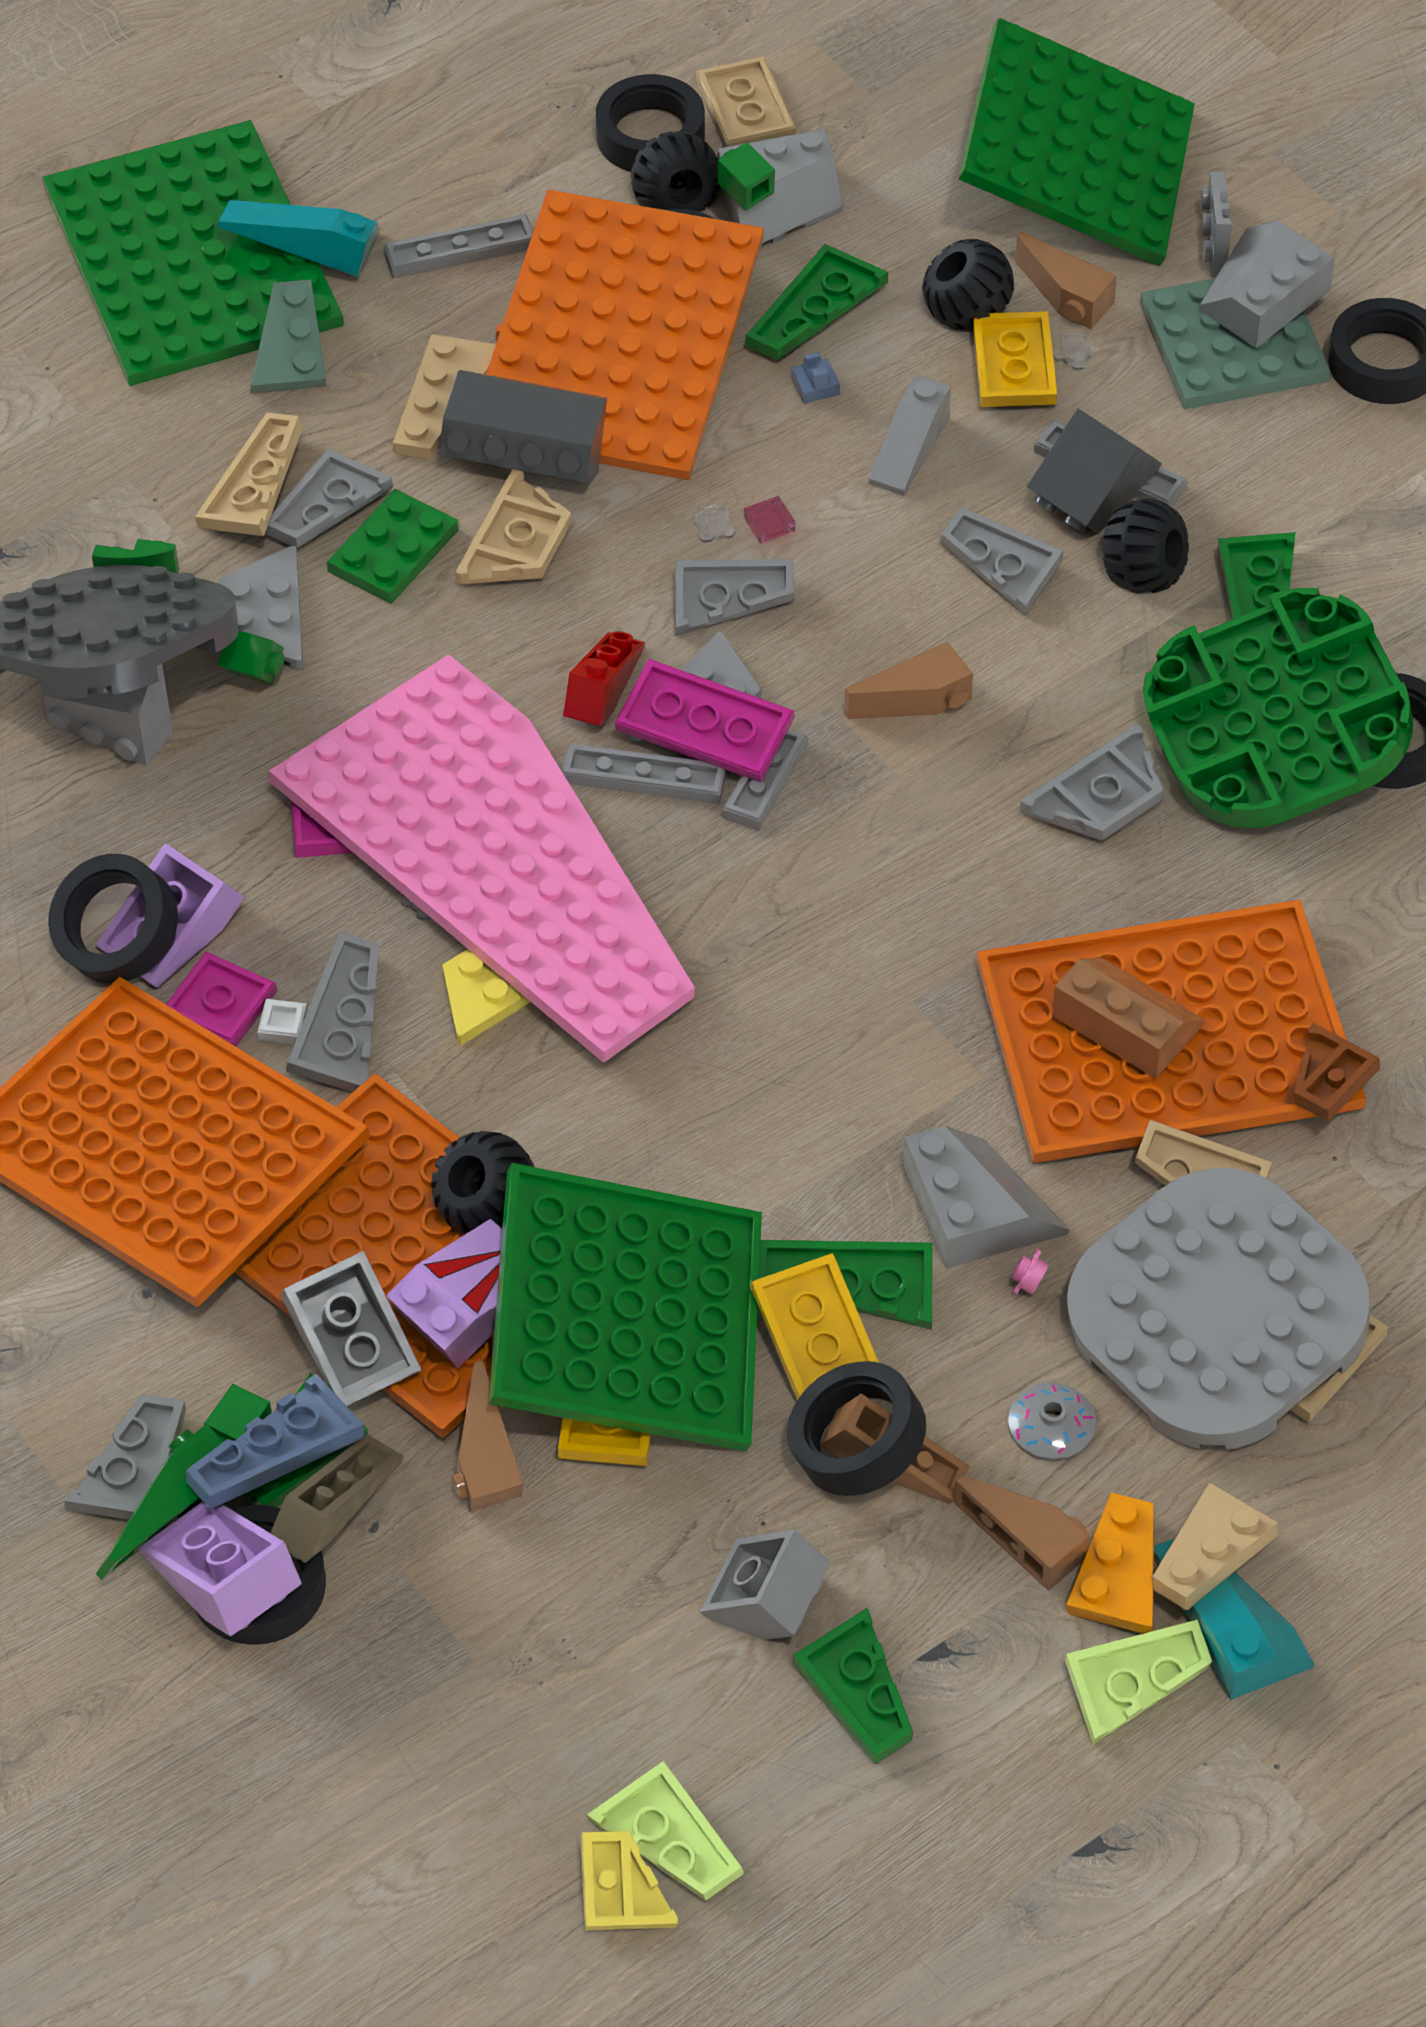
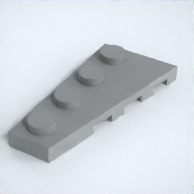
(338, 1024)

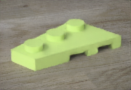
(1134, 1673)
(670, 1832)

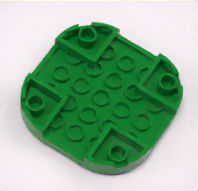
(1278, 709)

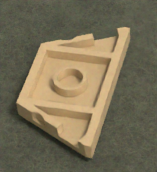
(516, 535)

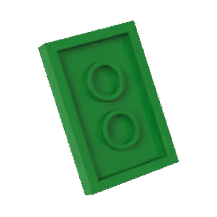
(392, 546)

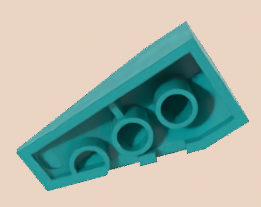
(315, 233)
(1245, 1635)

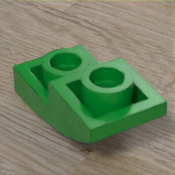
(145, 553)

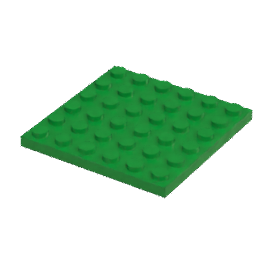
(1077, 141)
(626, 1308)

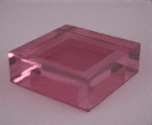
(769, 519)

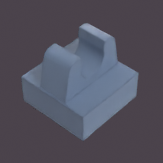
(815, 379)

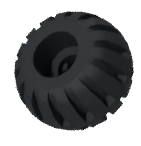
(685, 161)
(967, 283)
(1145, 546)
(473, 1179)

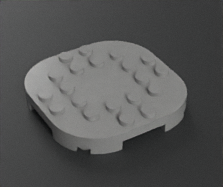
(1218, 1307)

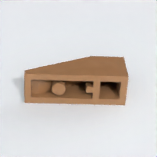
(1067, 282)
(913, 688)
(864, 1422)
(485, 1459)
(1028, 1530)

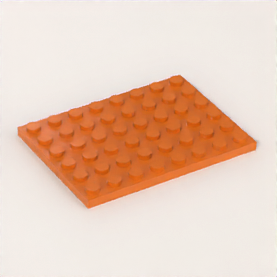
(633, 313)
(1238, 969)
(165, 1140)
(386, 1208)

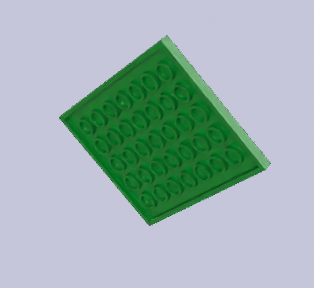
(160, 267)

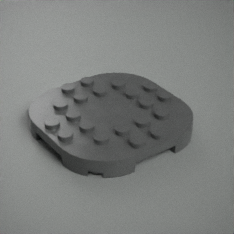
(111, 627)

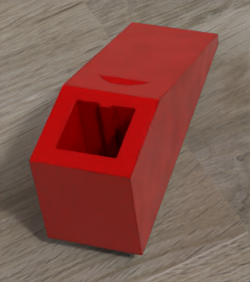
(601, 678)

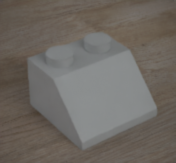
(766, 1585)

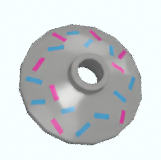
(1049, 1436)

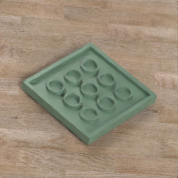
(1216, 364)

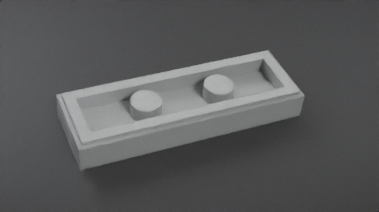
(754, 800)

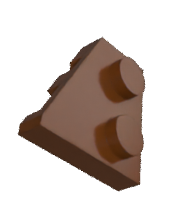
(1331, 1072)

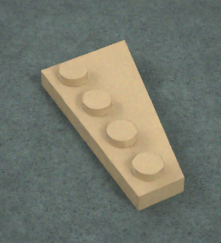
(423, 416)
(254, 479)

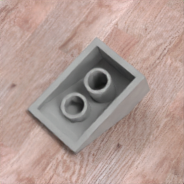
(350, 1329)

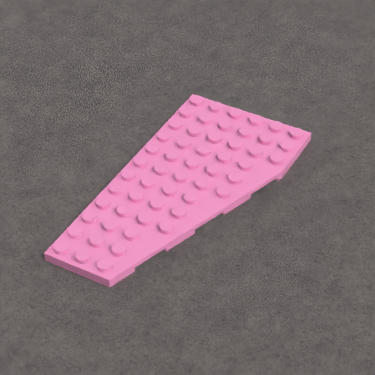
(489, 840)

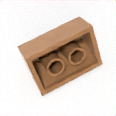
(1124, 1014)

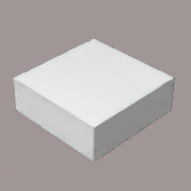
(281, 1021)

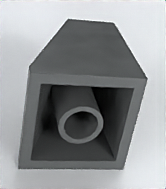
(1091, 473)

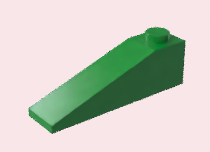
(165, 1498)

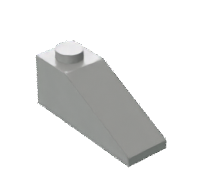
(911, 434)

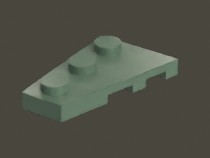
(290, 341)

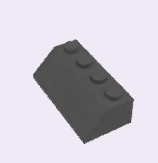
(523, 426)

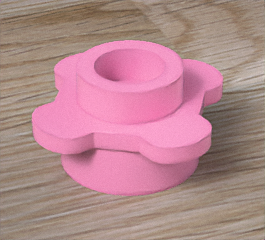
(1029, 1273)

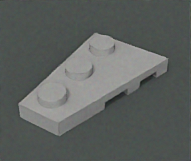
(729, 589)

